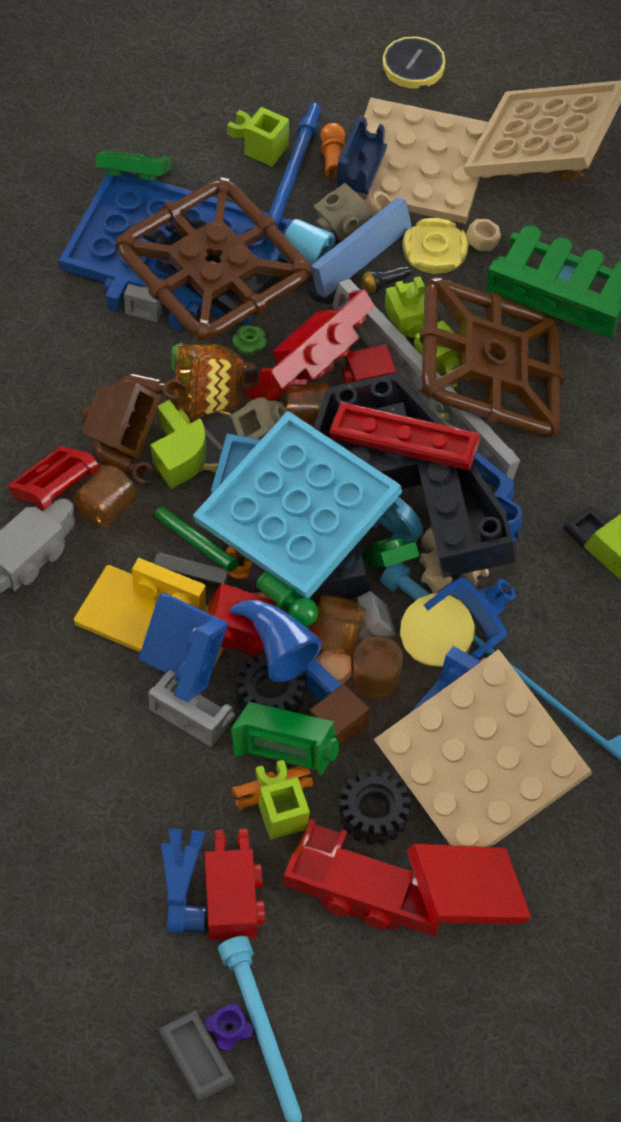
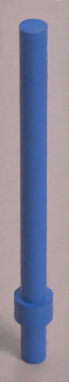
(306, 131)

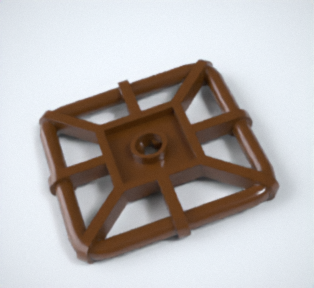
(213, 278)
(510, 348)

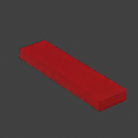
(405, 436)

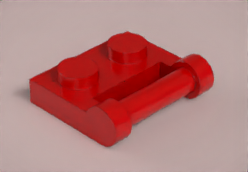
(52, 476)

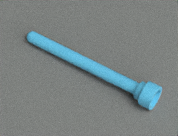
(237, 955)

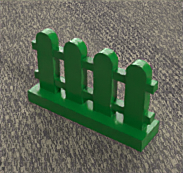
(551, 295)

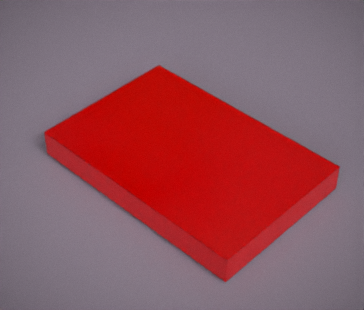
(468, 884)

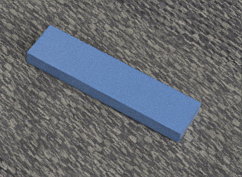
(361, 247)

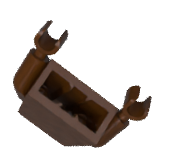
(122, 419)

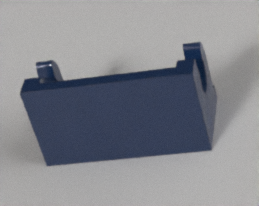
(361, 157)

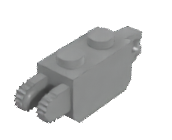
(32, 541)

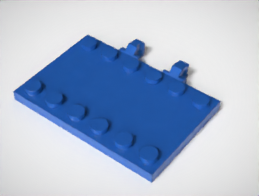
(124, 203)

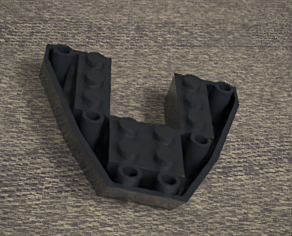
(462, 510)

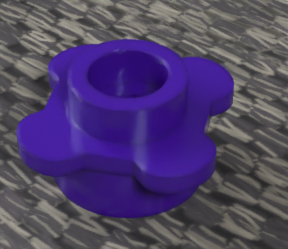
(229, 1015)

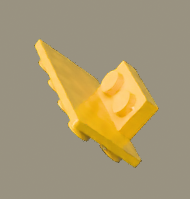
(124, 602)

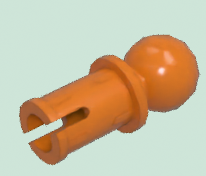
(333, 143)

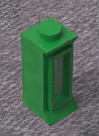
(285, 737)

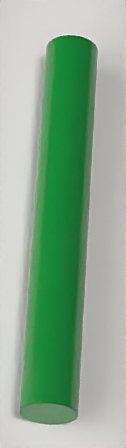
(196, 539)

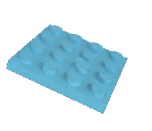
(297, 504)

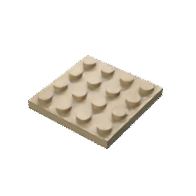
(545, 130)
(425, 158)
(483, 755)

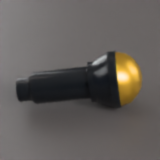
(374, 280)

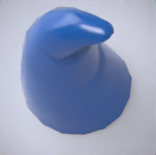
(285, 640)

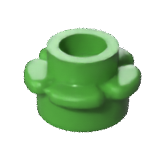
(249, 346)

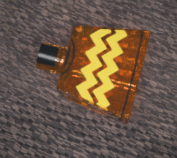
(211, 378)

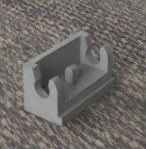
(197, 717)

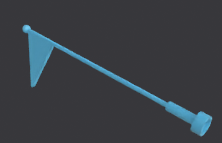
(398, 576)

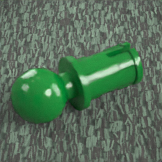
(288, 599)

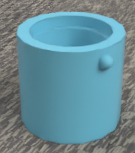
(309, 240)

